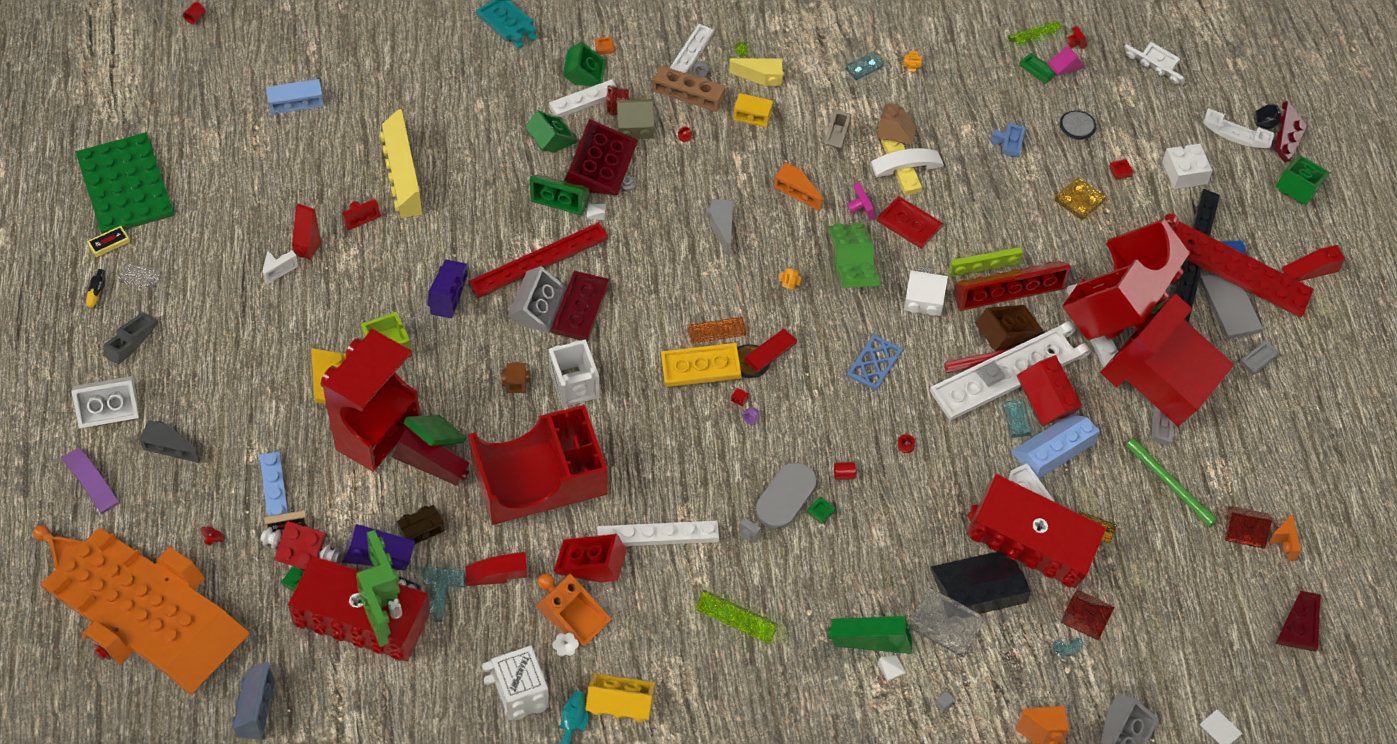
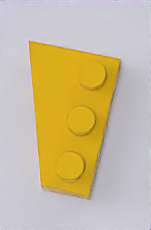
(320, 363)

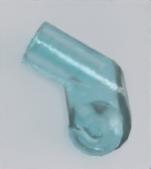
(1065, 649)

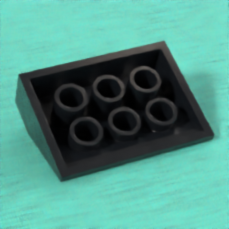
(983, 582)

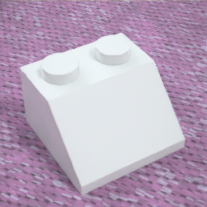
(925, 293)

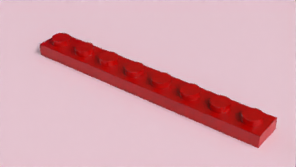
(542, 257)

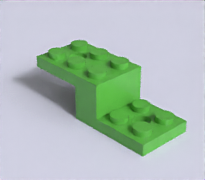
(853, 255)
(378, 587)

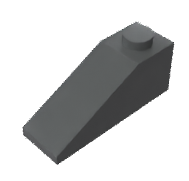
(162, 439)

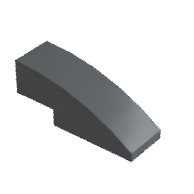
(129, 338)

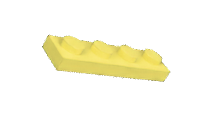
(906, 177)

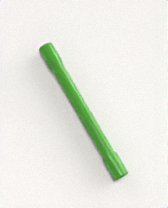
(1141, 453)

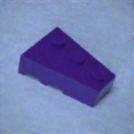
(447, 288)
(398, 547)

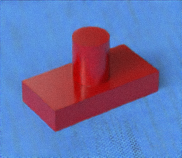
(360, 214)

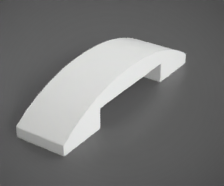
(1260, 138)
(906, 158)

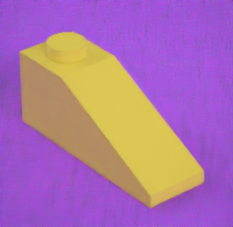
(759, 70)

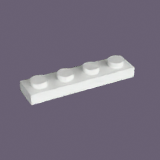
(580, 100)

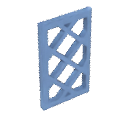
(886, 345)

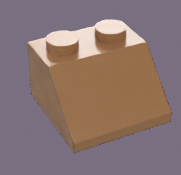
(896, 125)

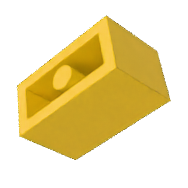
(753, 110)

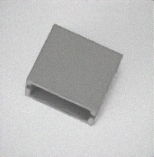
(945, 702)

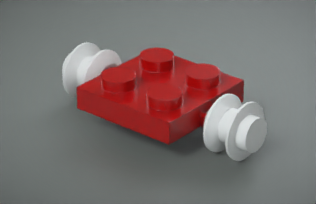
(299, 545)

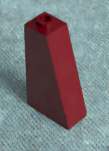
(430, 459)

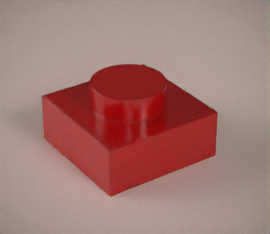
(1121, 169)

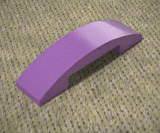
(90, 479)

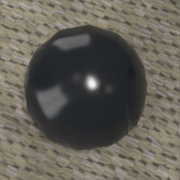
(1267, 116)

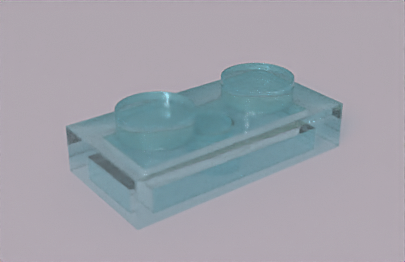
(864, 65)
(1016, 418)

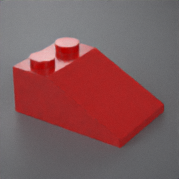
(592, 558)

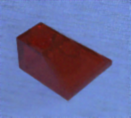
(1087, 614)

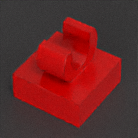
(1077, 38)

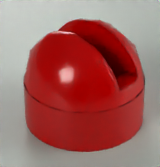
(684, 134)

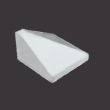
(596, 211)
(891, 667)

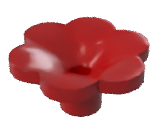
(211, 535)

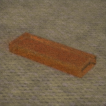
(716, 330)

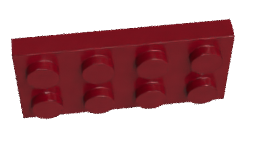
(580, 306)

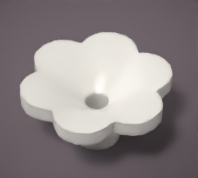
(565, 644)

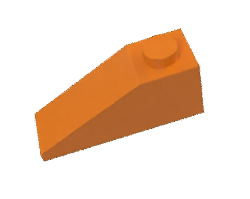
(796, 184)

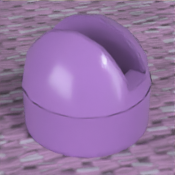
(750, 415)

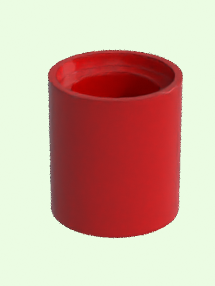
(194, 13)
(844, 470)

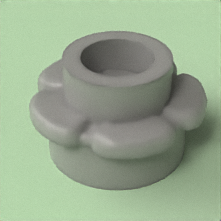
(701, 72)
(627, 187)

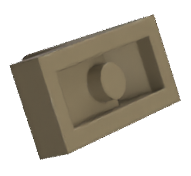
(838, 128)

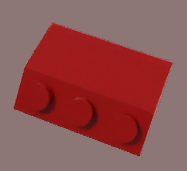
(1049, 390)

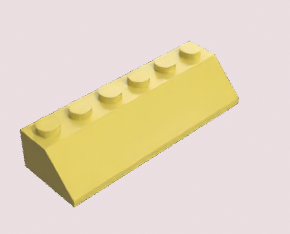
(401, 166)

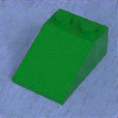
(1302, 179)

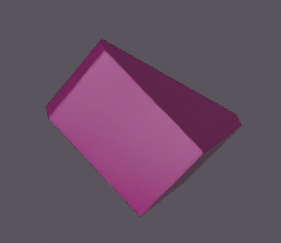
(1065, 62)

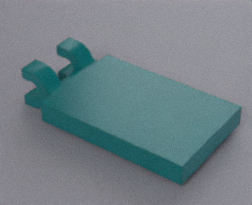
(507, 21)

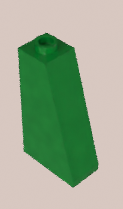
(872, 633)

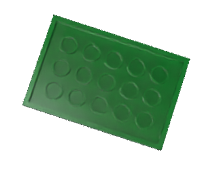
(124, 183)

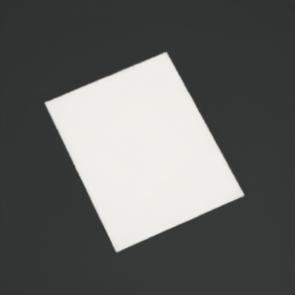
(1220, 728)

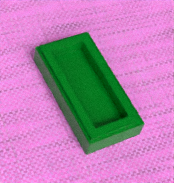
(1037, 68)

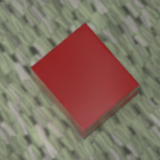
(739, 397)

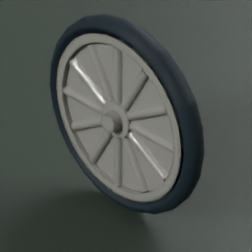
(1078, 124)

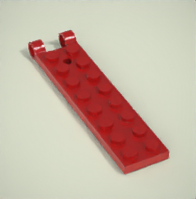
(1242, 269)

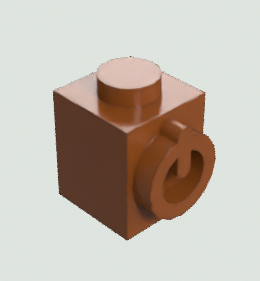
(515, 377)

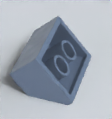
(254, 702)

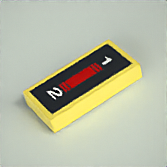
(108, 241)

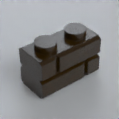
(421, 524)

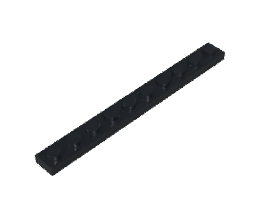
(1202, 222)

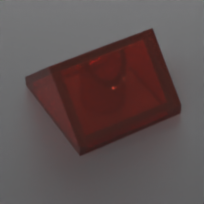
(1247, 527)

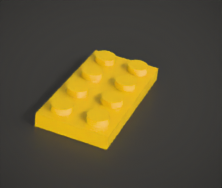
(700, 365)

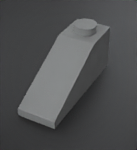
(721, 221)

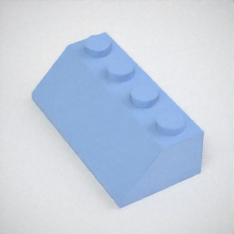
(1057, 444)

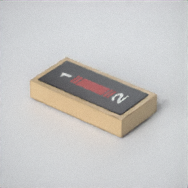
(279, 521)

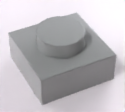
(991, 374)
(749, 530)

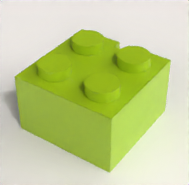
(390, 326)

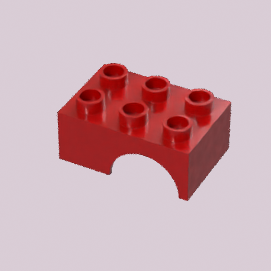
(1143, 268)
(369, 399)
(541, 470)

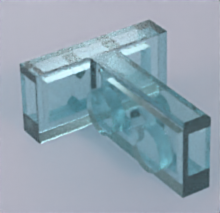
(441, 580)

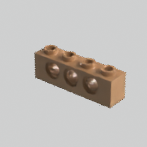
(688, 88)

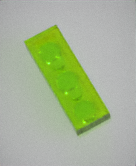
(1034, 32)

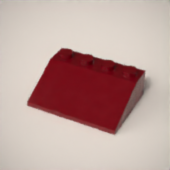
(601, 159)

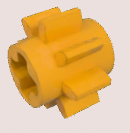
(912, 61)
(790, 278)

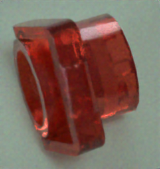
(614, 94)

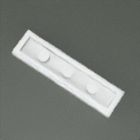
(692, 49)

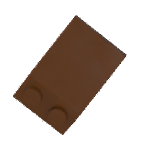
(1008, 326)

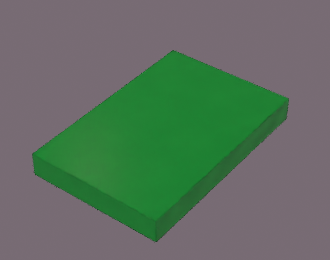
(435, 430)

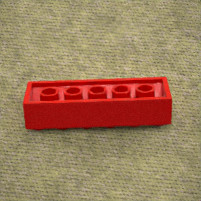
(1011, 285)

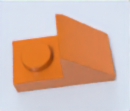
(1288, 536)

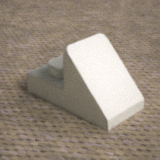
(276, 268)

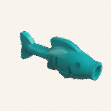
(573, 716)

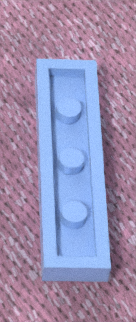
(273, 484)

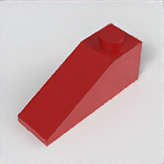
(305, 232)
(1316, 264)

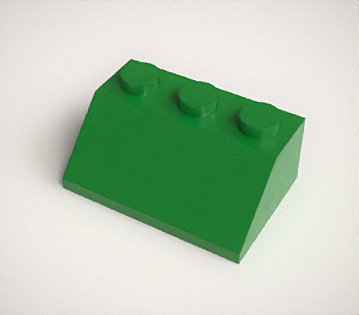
(558, 194)

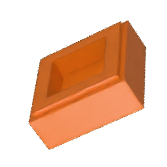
(604, 45)

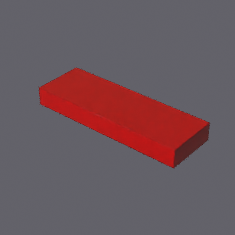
(770, 350)

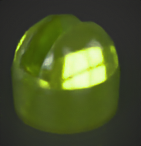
(741, 48)

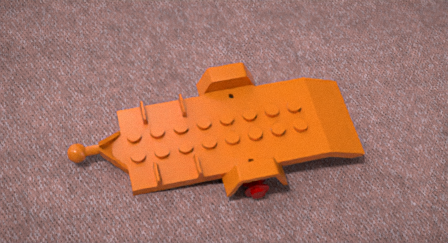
(139, 608)

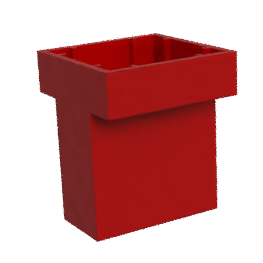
(1170, 363)

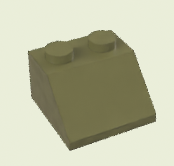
(636, 118)

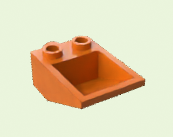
(576, 608)

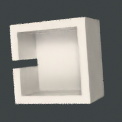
(1187, 166)

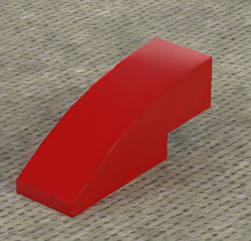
(497, 569)

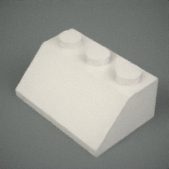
(105, 402)

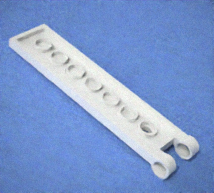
(969, 391)

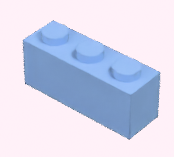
(294, 96)

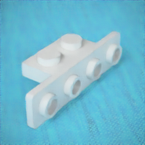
(1158, 59)

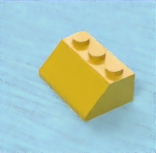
(620, 696)

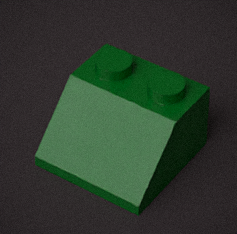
(583, 66)
(550, 132)

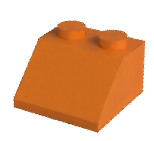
(1043, 725)

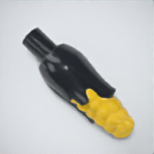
(95, 288)

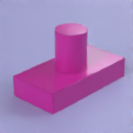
(861, 202)

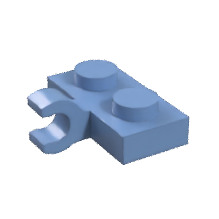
(1011, 139)

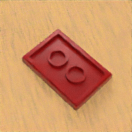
(909, 222)

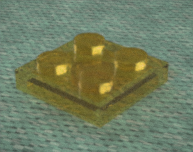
(1080, 198)

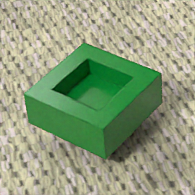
(821, 510)
(292, 578)

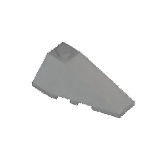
(1128, 722)

